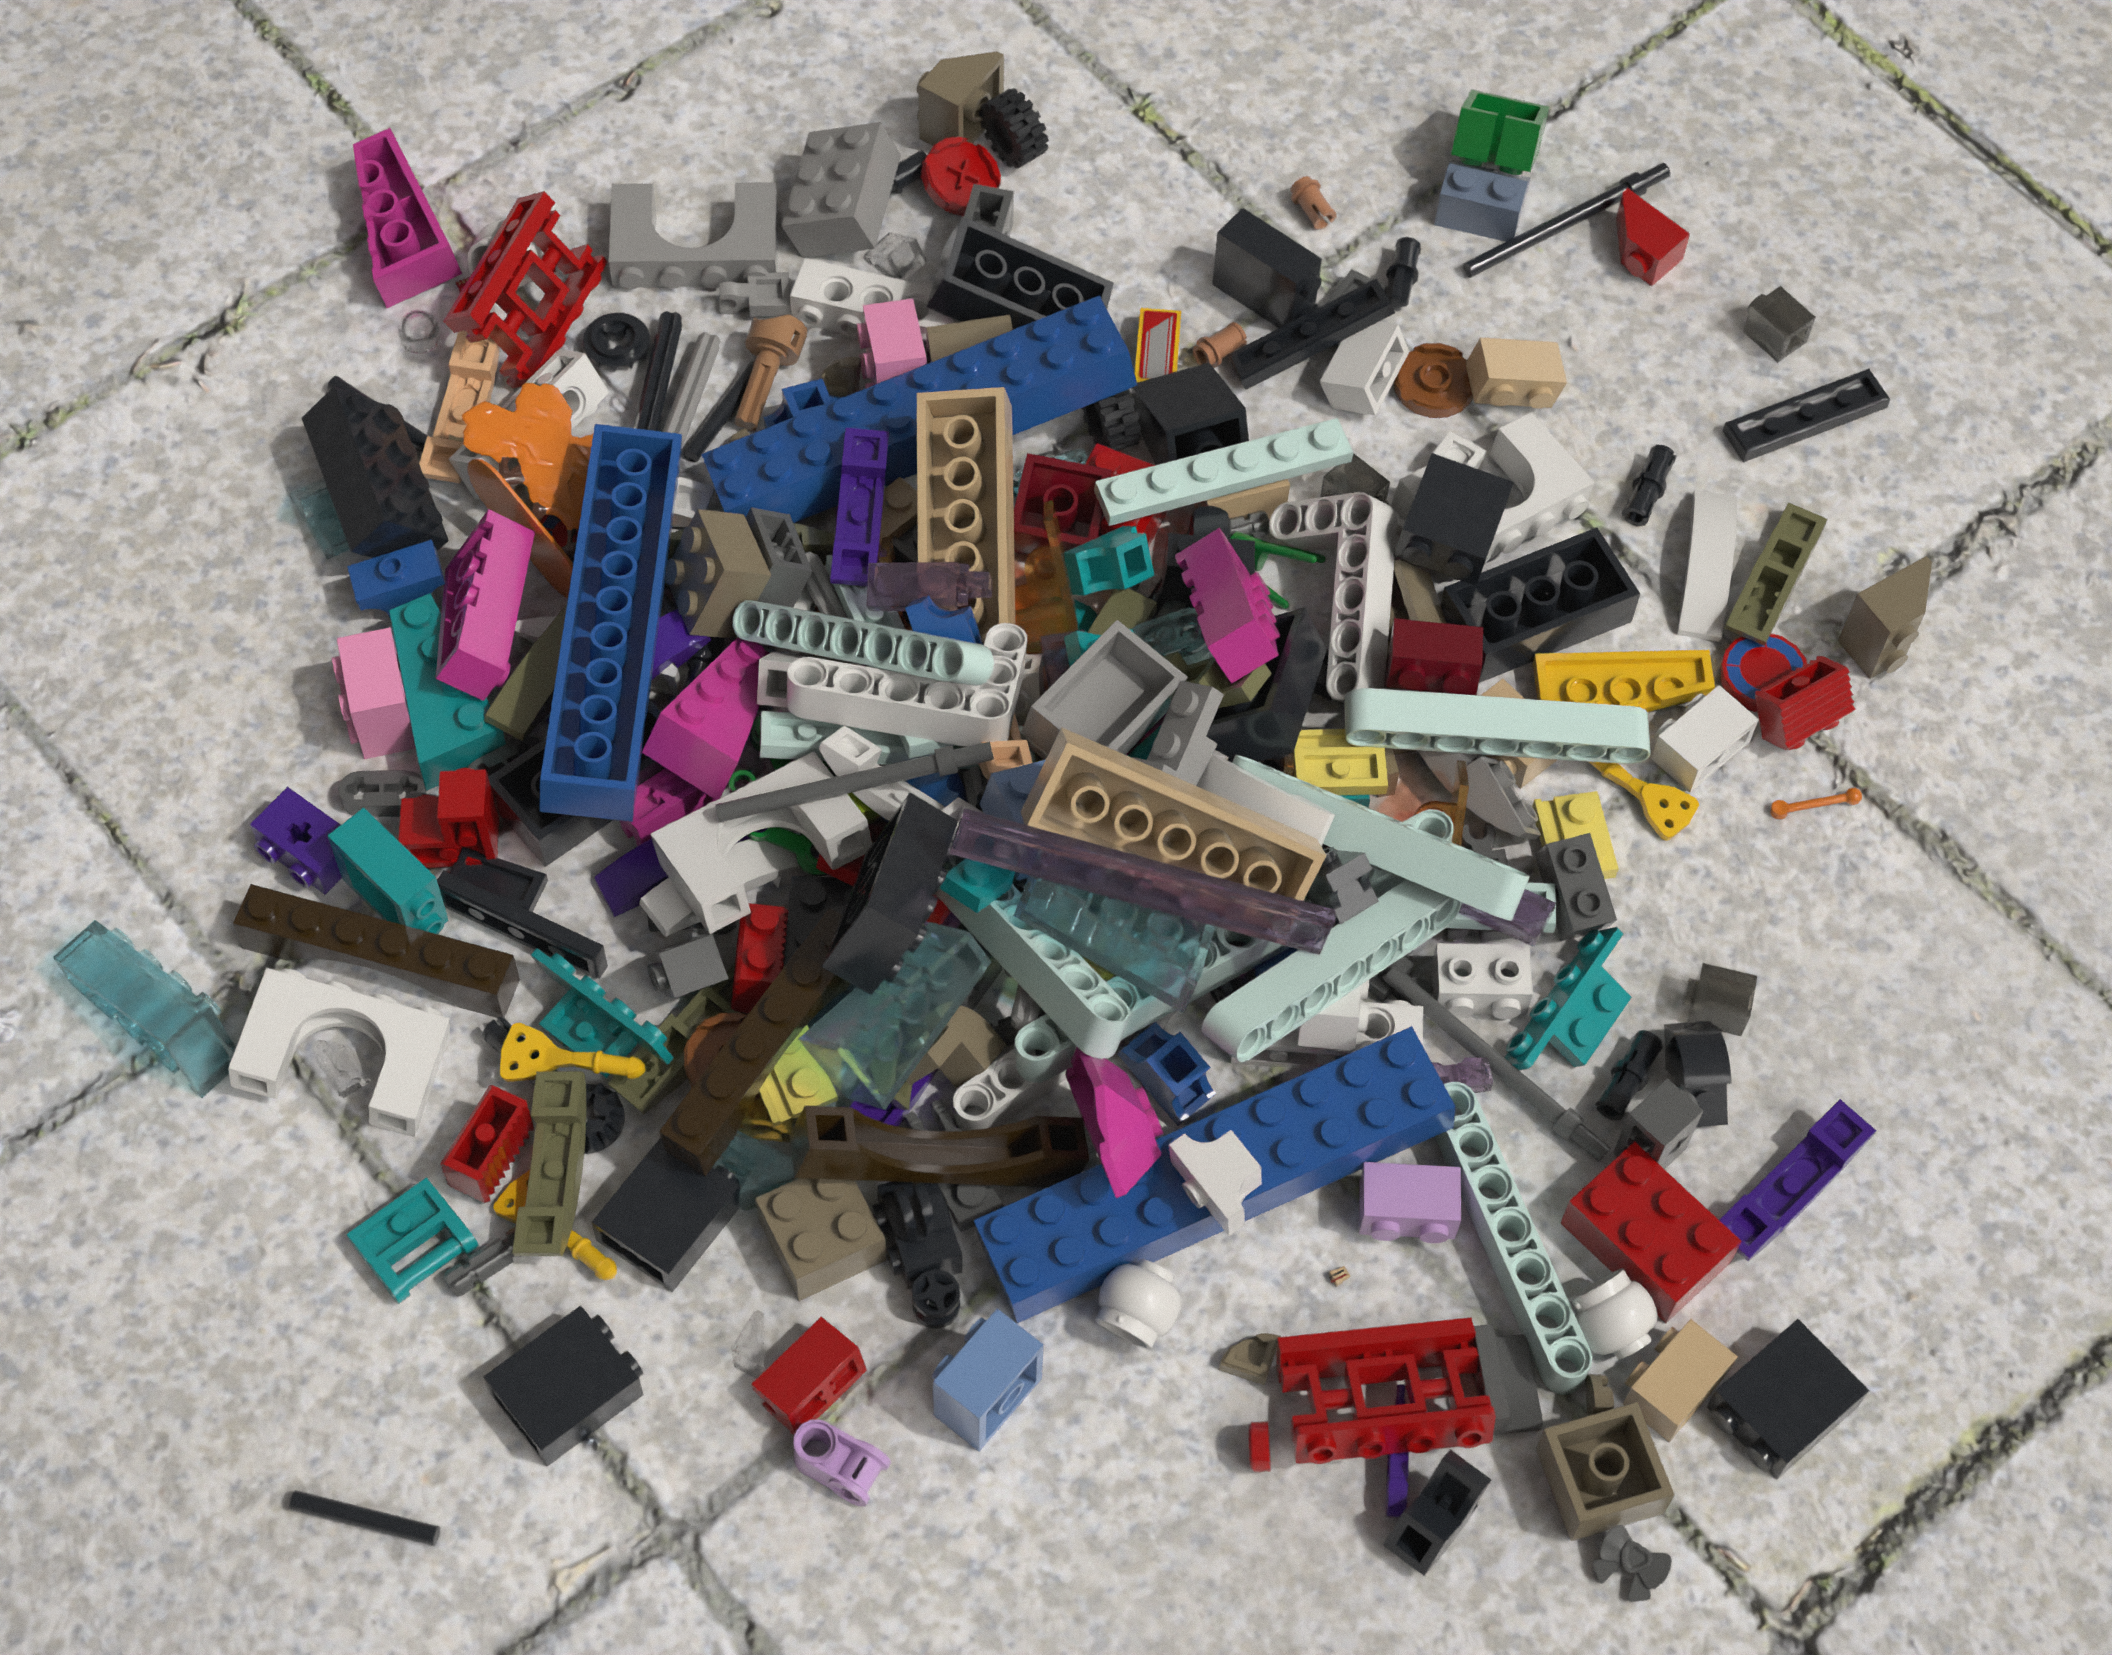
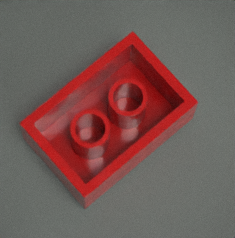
(1652, 1229)

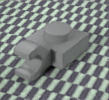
(761, 294)

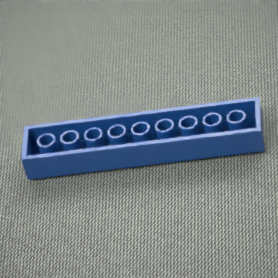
(1042, 366)
(611, 625)
(1297, 1132)

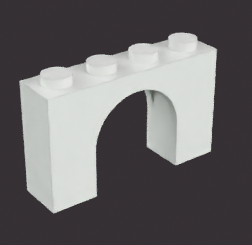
(1542, 470)
(697, 845)
(294, 1008)

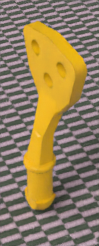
(1650, 796)
(552, 1057)
(580, 1247)

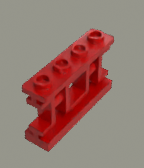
(500, 275)
(1380, 1357)

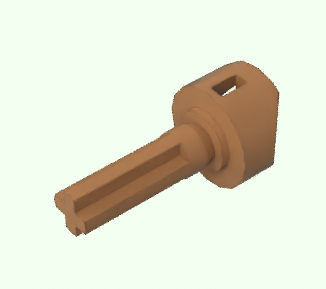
(773, 347)

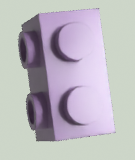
(1409, 1201)

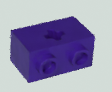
(297, 837)

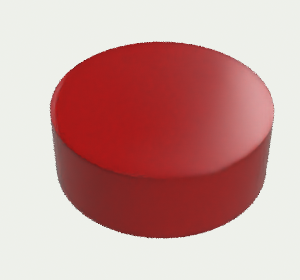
(1259, 1446)

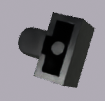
(1202, 522)
(917, 1229)

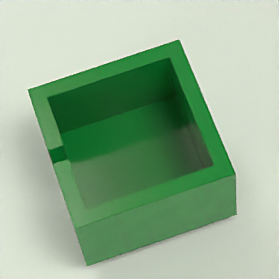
(1499, 132)

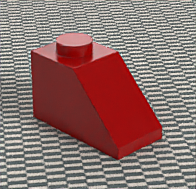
(1648, 239)

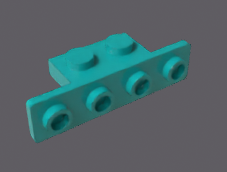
(1576, 1009)
(591, 1023)

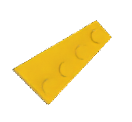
(1624, 678)

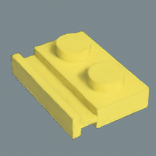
(1339, 767)
(1575, 816)
(795, 1083)

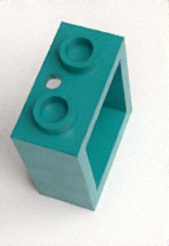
(387, 874)

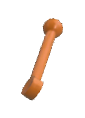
(1780, 808)

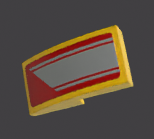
(1157, 343)

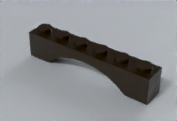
(306, 929)
(722, 1095)
(851, 1146)

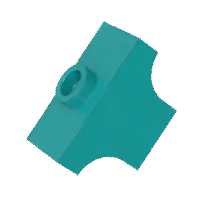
(1109, 562)

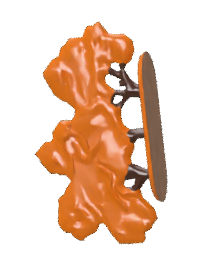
(549, 465)

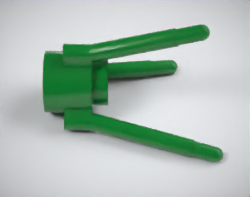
(1264, 548)

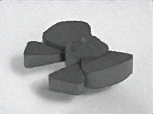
(1620, 1549)

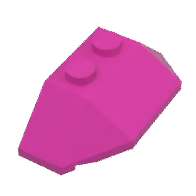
(1116, 1119)

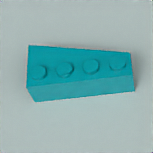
(443, 719)

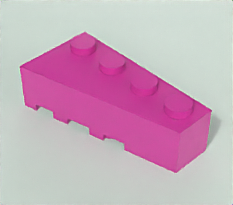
(402, 229)
(482, 605)
(1229, 605)
(710, 720)

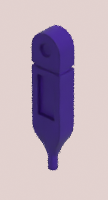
(1397, 1473)

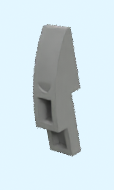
(1182, 740)
(1489, 791)

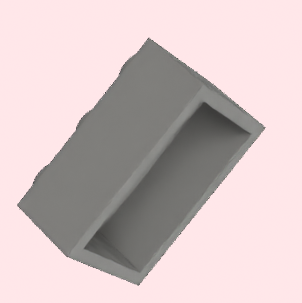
(841, 190)
(1107, 694)

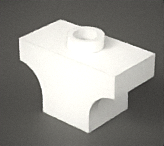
(1217, 1176)

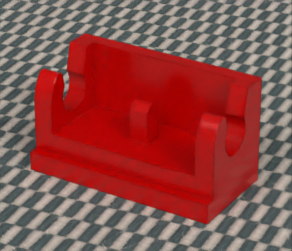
(810, 1375)

